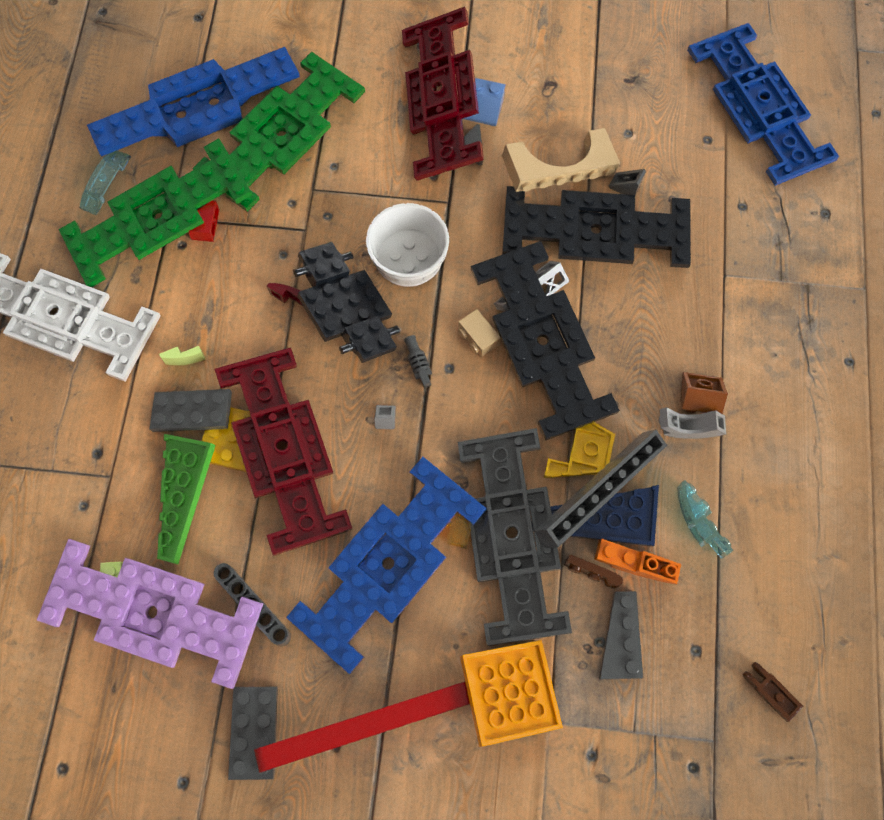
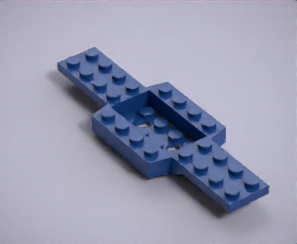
(201, 117)

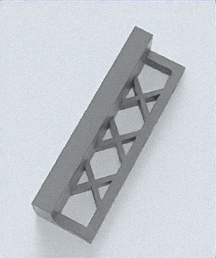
(544, 274)

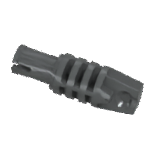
(418, 361)

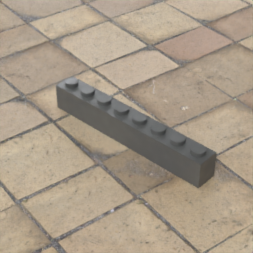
(600, 489)

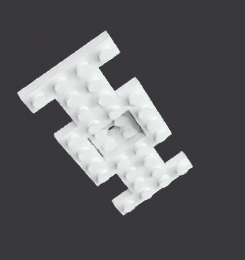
(78, 319)

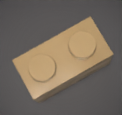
(478, 333)

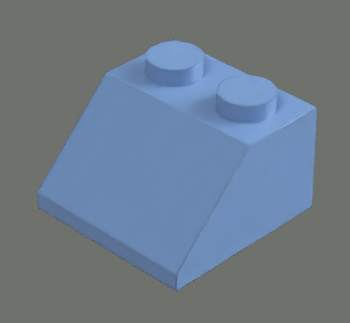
(490, 100)

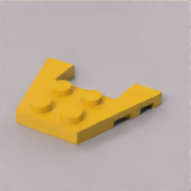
(588, 455)

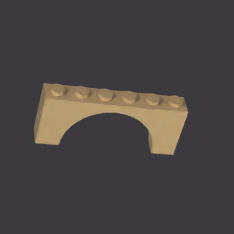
(530, 173)

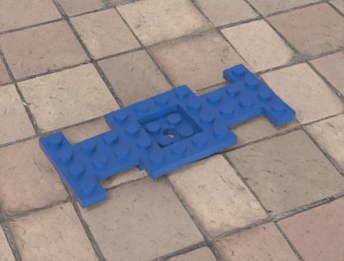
(775, 117)
(381, 589)

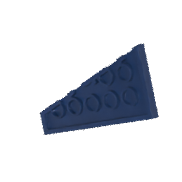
(624, 518)

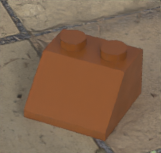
(702, 393)

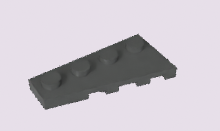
(623, 647)

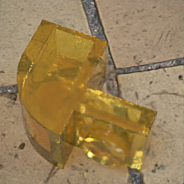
(459, 531)

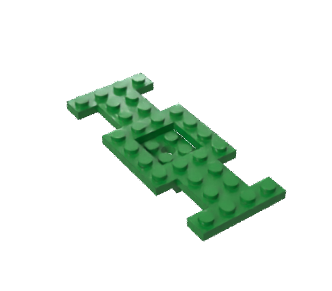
(297, 117)
(139, 227)

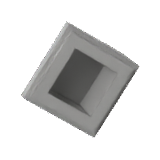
(385, 417)

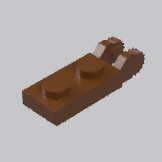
(594, 571)
(774, 693)

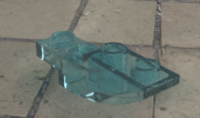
(695, 514)

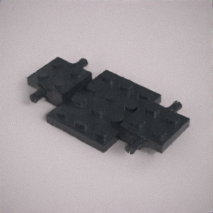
(344, 303)

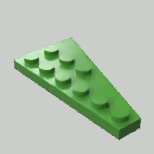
(180, 490)

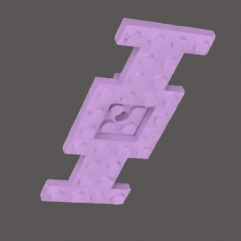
(126, 603)

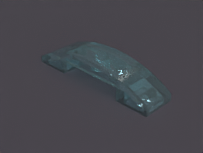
(101, 179)

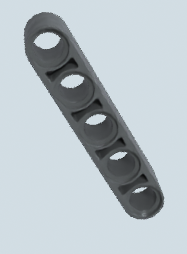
(229, 585)

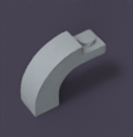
(692, 426)

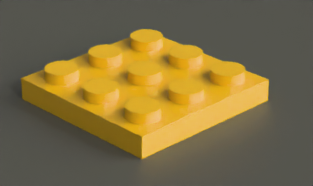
(226, 449)

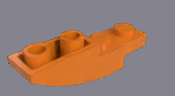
(637, 563)

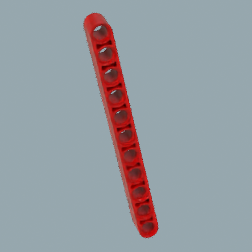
(361, 727)

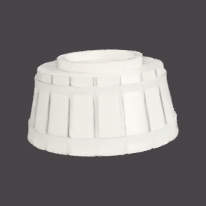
(407, 243)

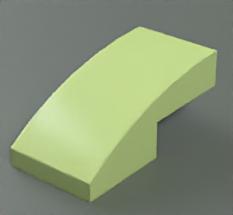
(176, 357)

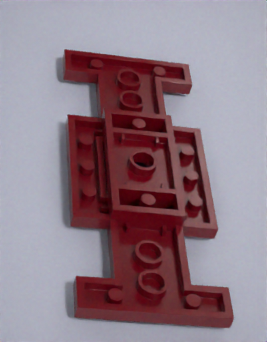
(441, 110)
(290, 470)

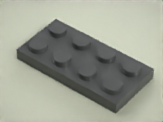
(191, 410)
(251, 728)

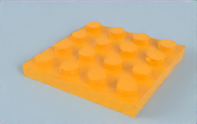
(510, 692)

